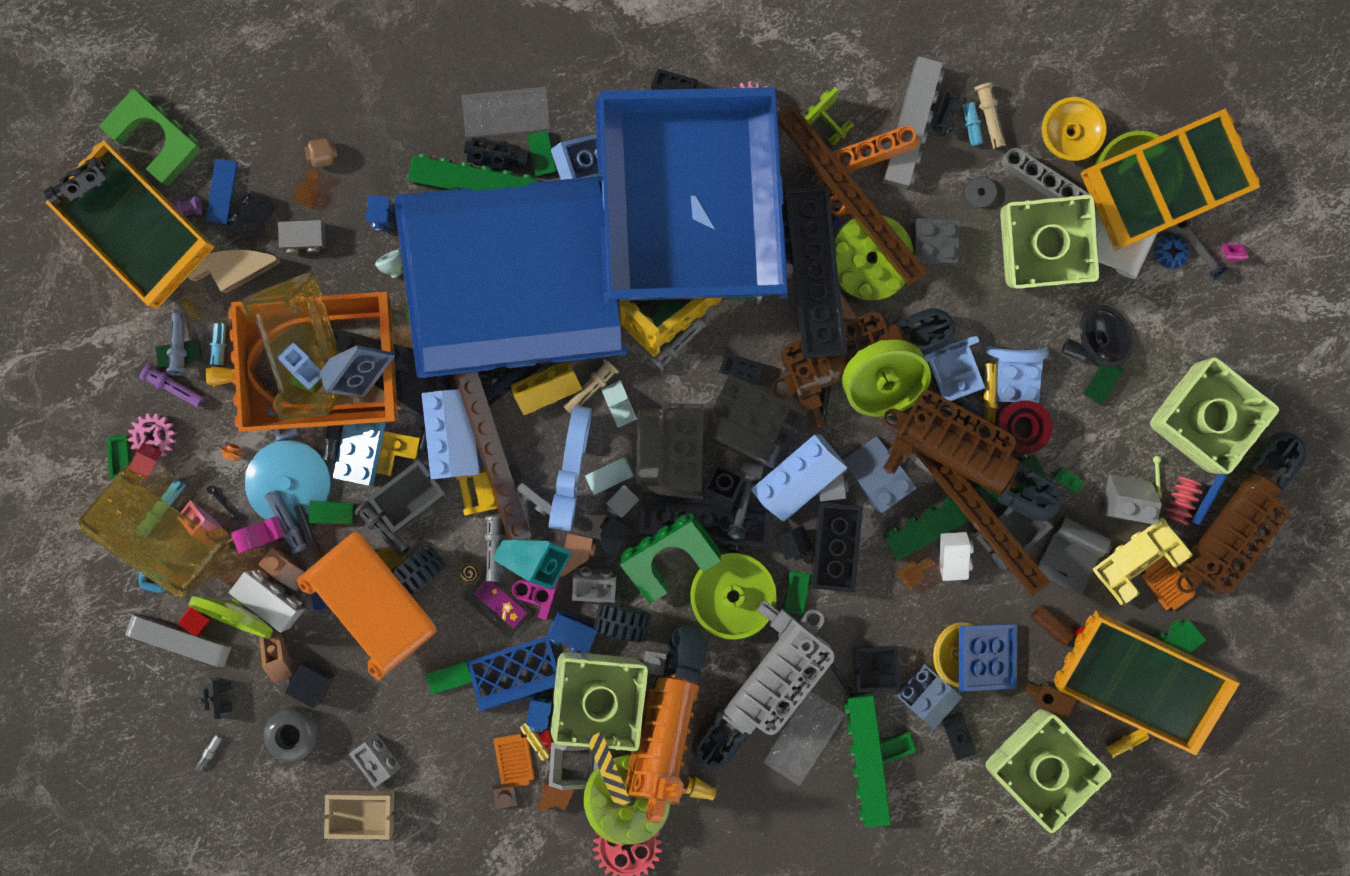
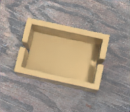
(359, 814)

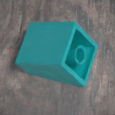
(533, 560)

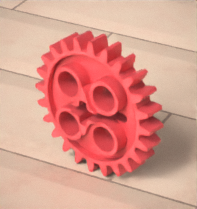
(608, 853)

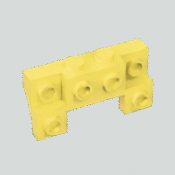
(1138, 555)

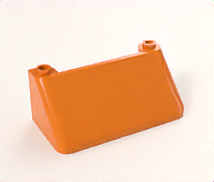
(369, 603)

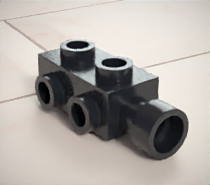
(493, 155)
(78, 186)

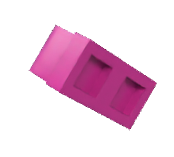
(257, 535)
(532, 597)

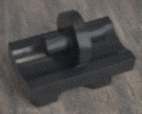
(218, 708)

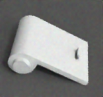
(1125, 260)

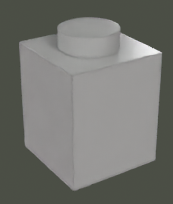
(622, 502)
(655, 661)

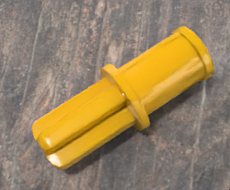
(1127, 742)

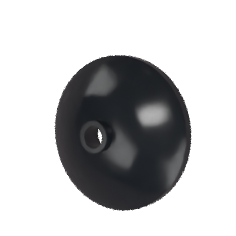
(1106, 336)

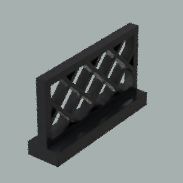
(502, 385)

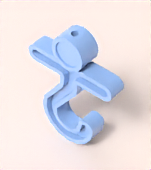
(565, 500)

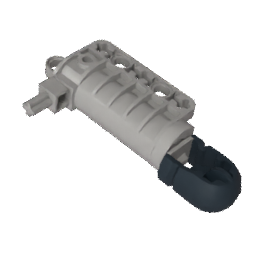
(767, 687)

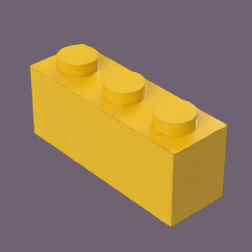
(546, 387)

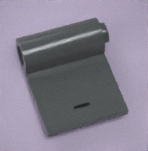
(1073, 552)

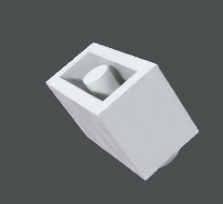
(955, 556)

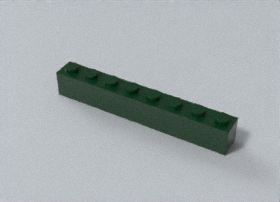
(946, 517)

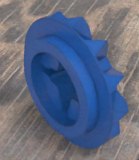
(1165, 258)

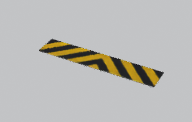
(608, 769)

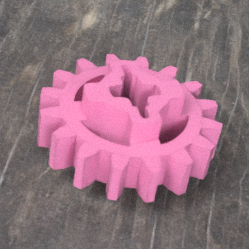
(157, 430)

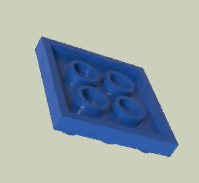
(987, 657)

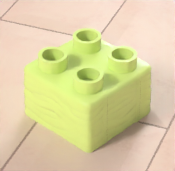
(1049, 242)
(1213, 416)
(598, 696)
(1047, 769)

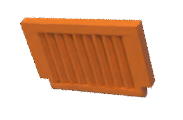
(1162, 579)
(514, 759)

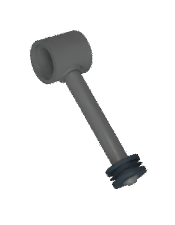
(1218, 271)
(753, 476)

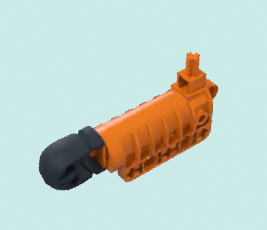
(665, 724)

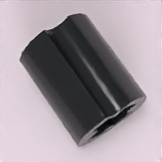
(1074, 350)

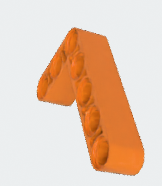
(877, 155)

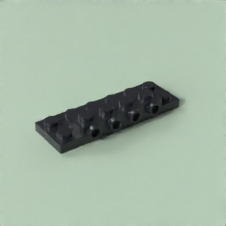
(664, 510)

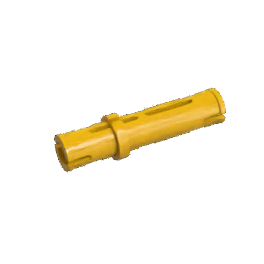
(990, 392)

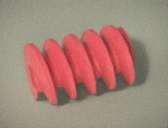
(1183, 500)

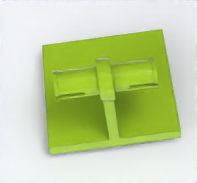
(819, 111)

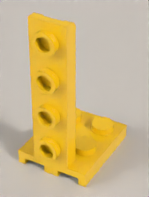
(652, 337)

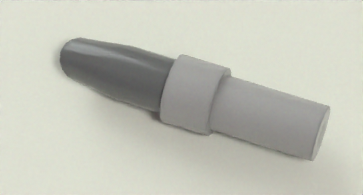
(208, 753)

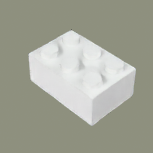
(267, 599)

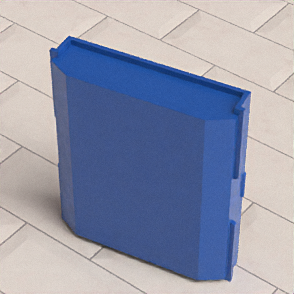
(680, 145)
(506, 276)

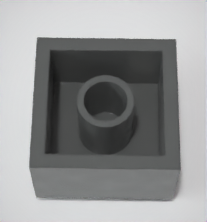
(936, 241)

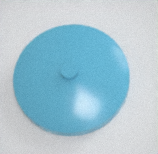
(293, 471)

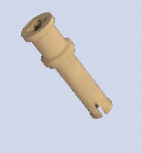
(988, 105)
(597, 380)

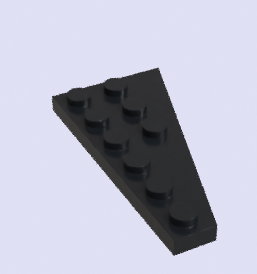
(408, 385)

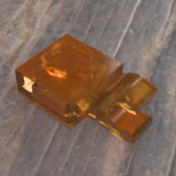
(307, 193)
(912, 574)

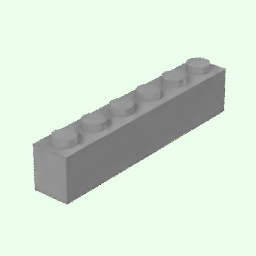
(915, 113)

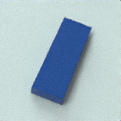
(221, 191)
(1209, 499)

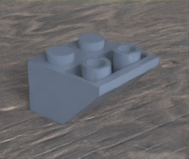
(929, 696)

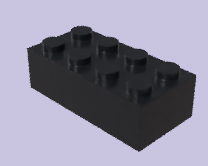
(836, 547)

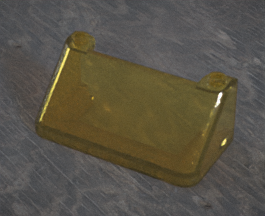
(295, 315)
(153, 535)

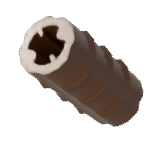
(1052, 625)

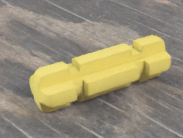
(536, 742)

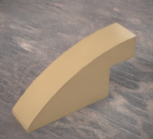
(233, 267)

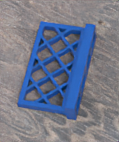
(515, 692)

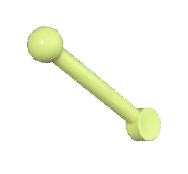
(1157, 459)

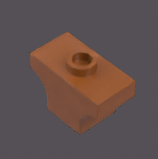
(554, 797)

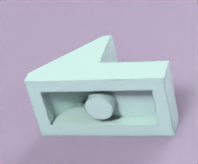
(619, 404)

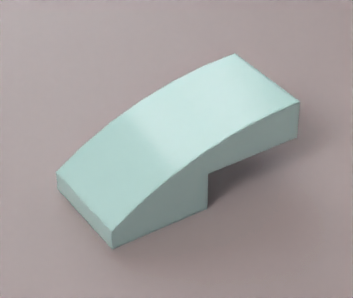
(610, 475)

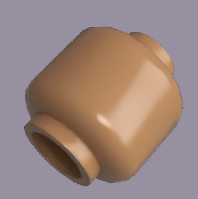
(320, 153)

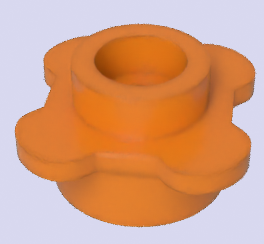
(232, 452)

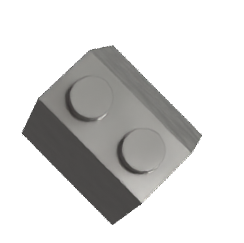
(1131, 500)

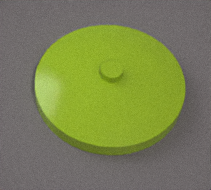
(231, 614)

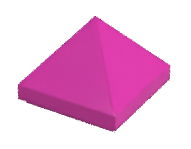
(1235, 252)

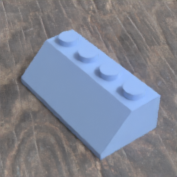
(449, 436)
(799, 477)

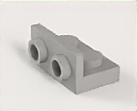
(594, 585)
(375, 760)

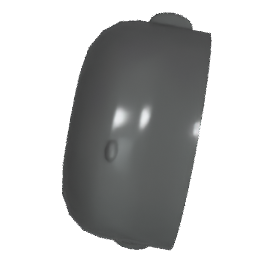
(304, 721)

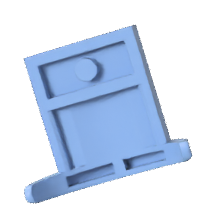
(956, 369)
(1018, 373)

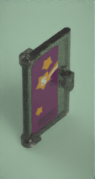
(500, 601)

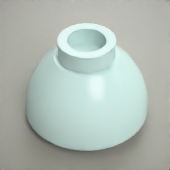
(390, 263)

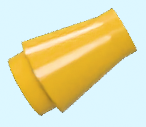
(218, 375)
(699, 789)

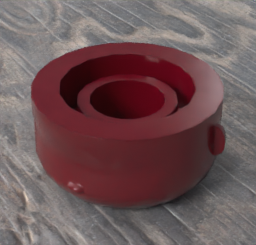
(1040, 422)

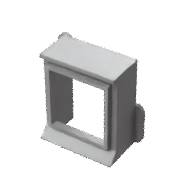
(556, 768)

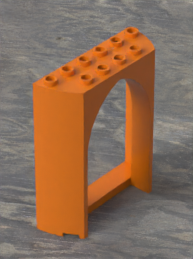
(254, 399)

